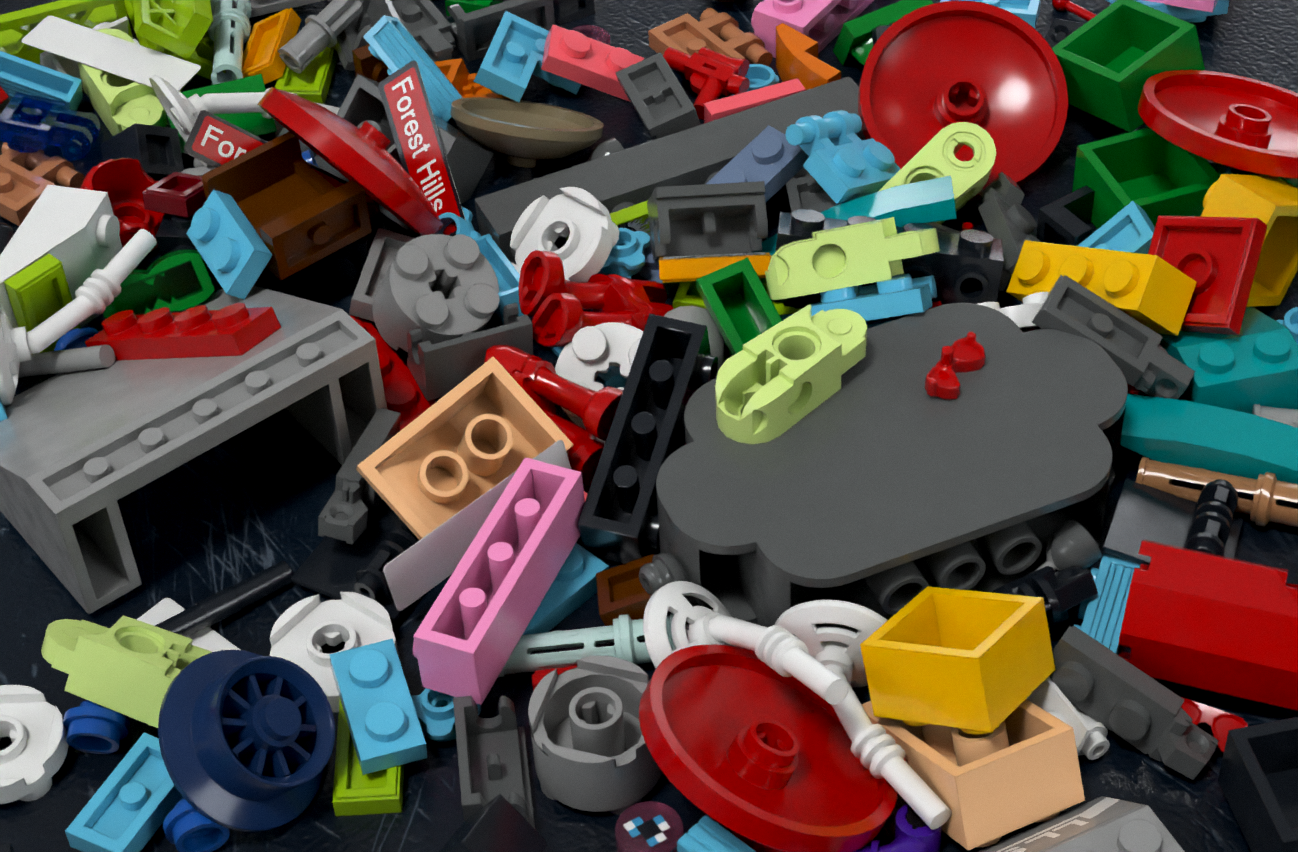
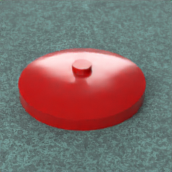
(970, 67)
(1225, 119)
(356, 155)
(760, 752)

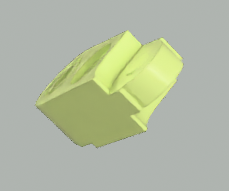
(118, 99)
(939, 160)
(845, 258)
(787, 373)
(119, 665)

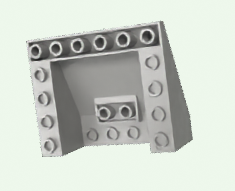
(113, 429)

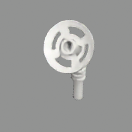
(185, 110)
(91, 298)
(771, 644)
(842, 654)

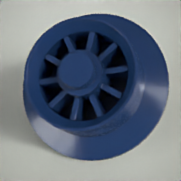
(246, 738)

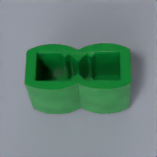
(171, 281)

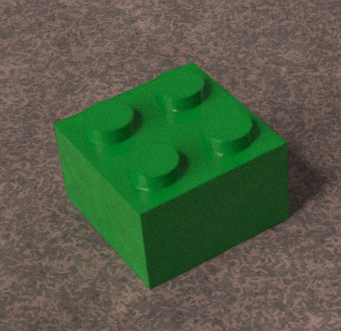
(1118, 52)
(1142, 170)

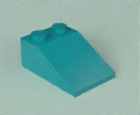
(1240, 368)

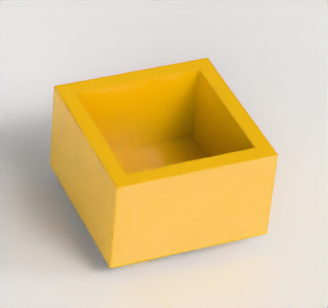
(1275, 205)
(958, 658)

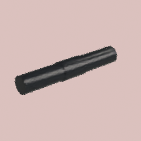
(229, 600)

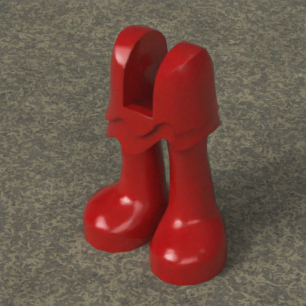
(560, 302)
(547, 387)

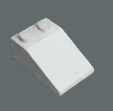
(72, 227)

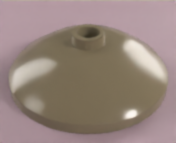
(525, 129)

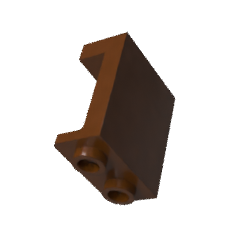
(291, 204)

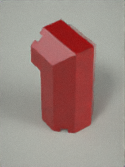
(1213, 624)

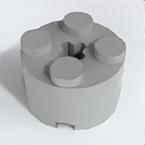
(437, 287)
(591, 736)

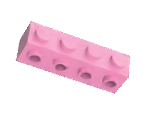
(814, 18)
(500, 581)

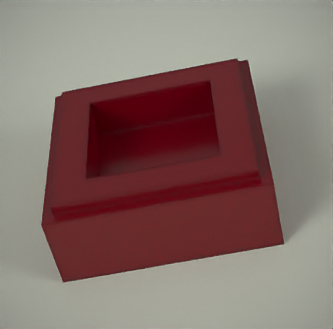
(176, 195)

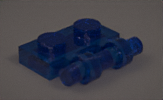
(36, 122)

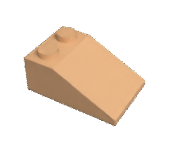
(459, 449)
(996, 778)

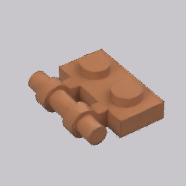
(715, 32)
(25, 178)

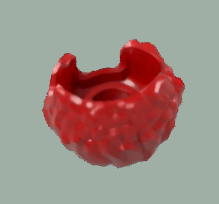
(125, 182)

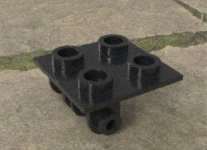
(1175, 521)
(360, 565)

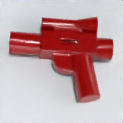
(709, 74)

